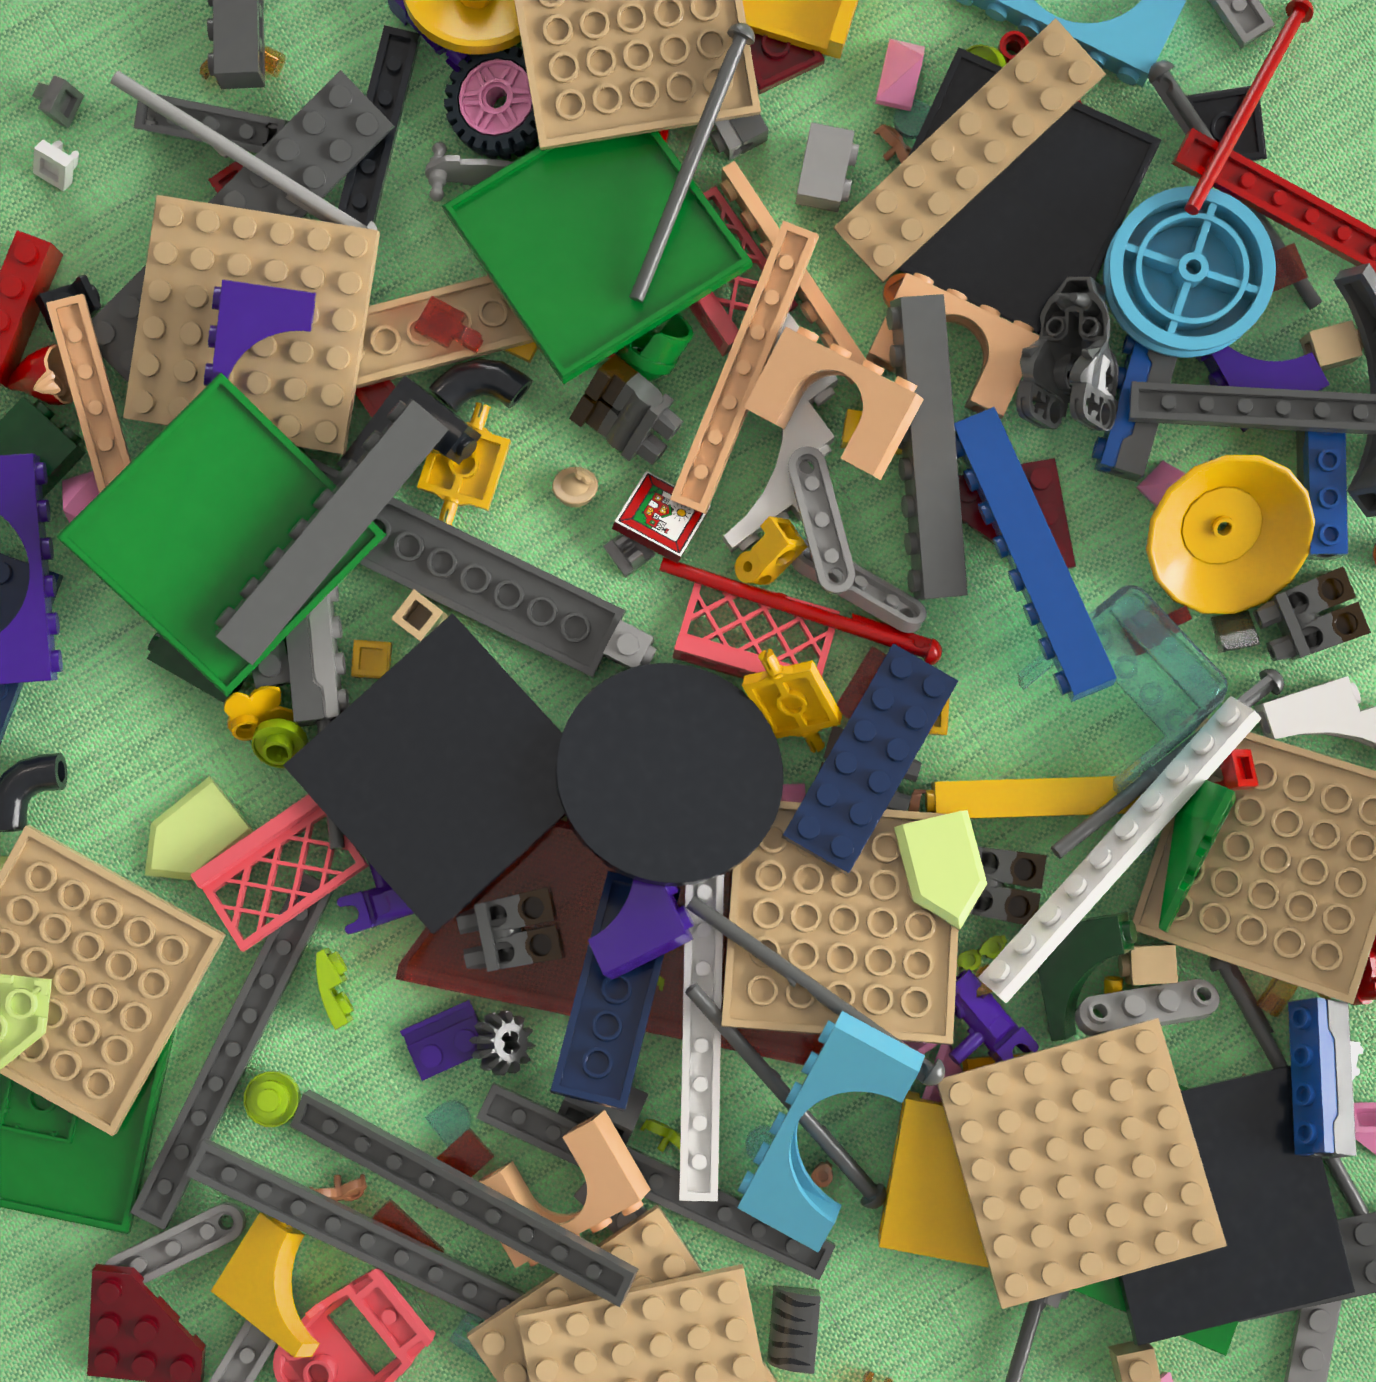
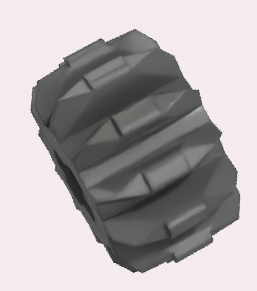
(502, 1043)

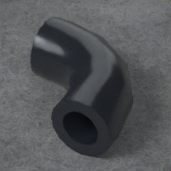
(480, 378)

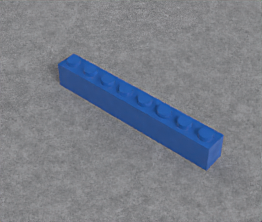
(1033, 556)

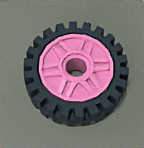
(473, 98)

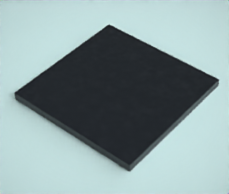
(1041, 214)
(438, 773)
(1272, 1213)

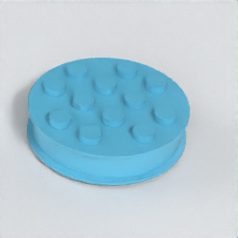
(1186, 278)

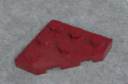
(1046, 487)
(138, 1333)

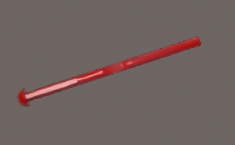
(1299, 12)
(856, 625)

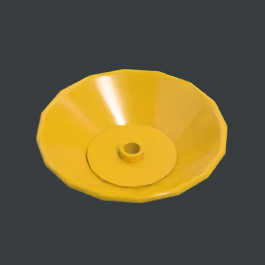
(1248, 559)

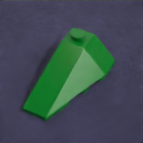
(1192, 838)

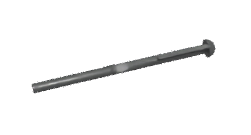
(741, 35)
(1188, 118)
(1270, 681)
(1262, 1032)
(929, 1073)
(873, 1194)

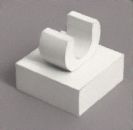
(54, 164)

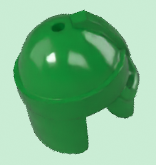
(658, 353)

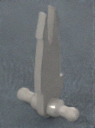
(452, 168)

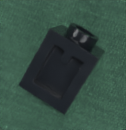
(79, 286)

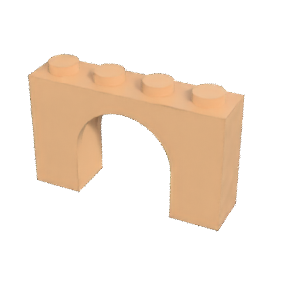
(998, 338)
(802, 361)
(610, 1177)

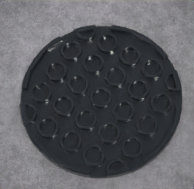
(669, 774)

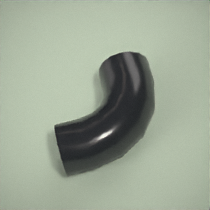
(24, 781)

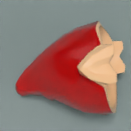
(42, 377)

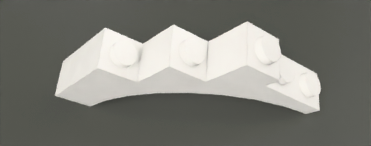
(802, 430)
(1320, 710)

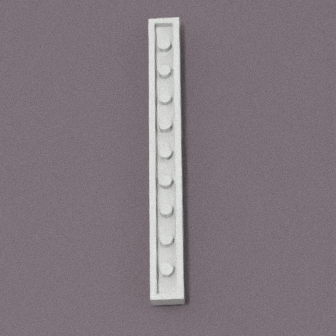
(1119, 848)
(701, 1052)

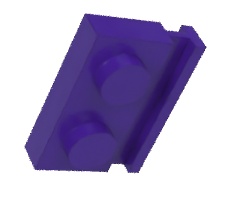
(442, 1039)

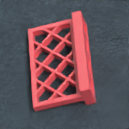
(710, 309)
(739, 661)
(254, 849)

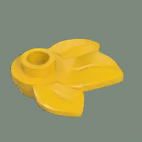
(249, 711)

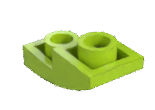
(330, 973)

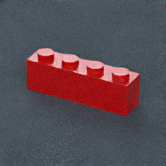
(23, 276)

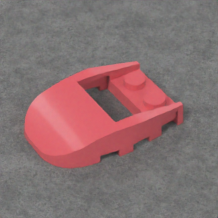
(336, 1357)

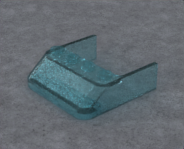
(1154, 667)

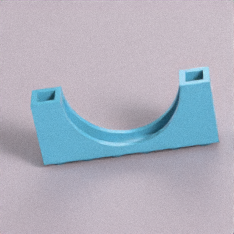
(1121, 45)
(850, 1061)

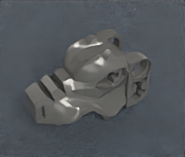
(1071, 361)

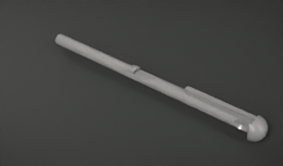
(295, 192)

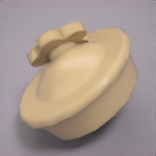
(575, 486)

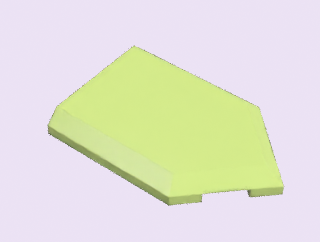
(193, 832)
(942, 865)
(22, 1013)

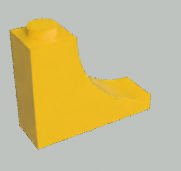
(260, 1284)

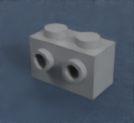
(825, 167)

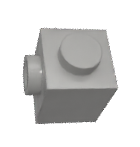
(630, 646)

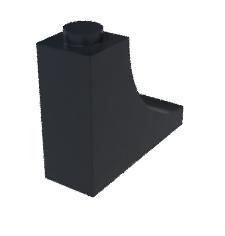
(456, 444)

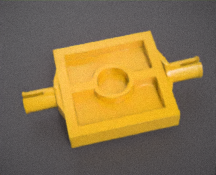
(476, 476)
(793, 699)

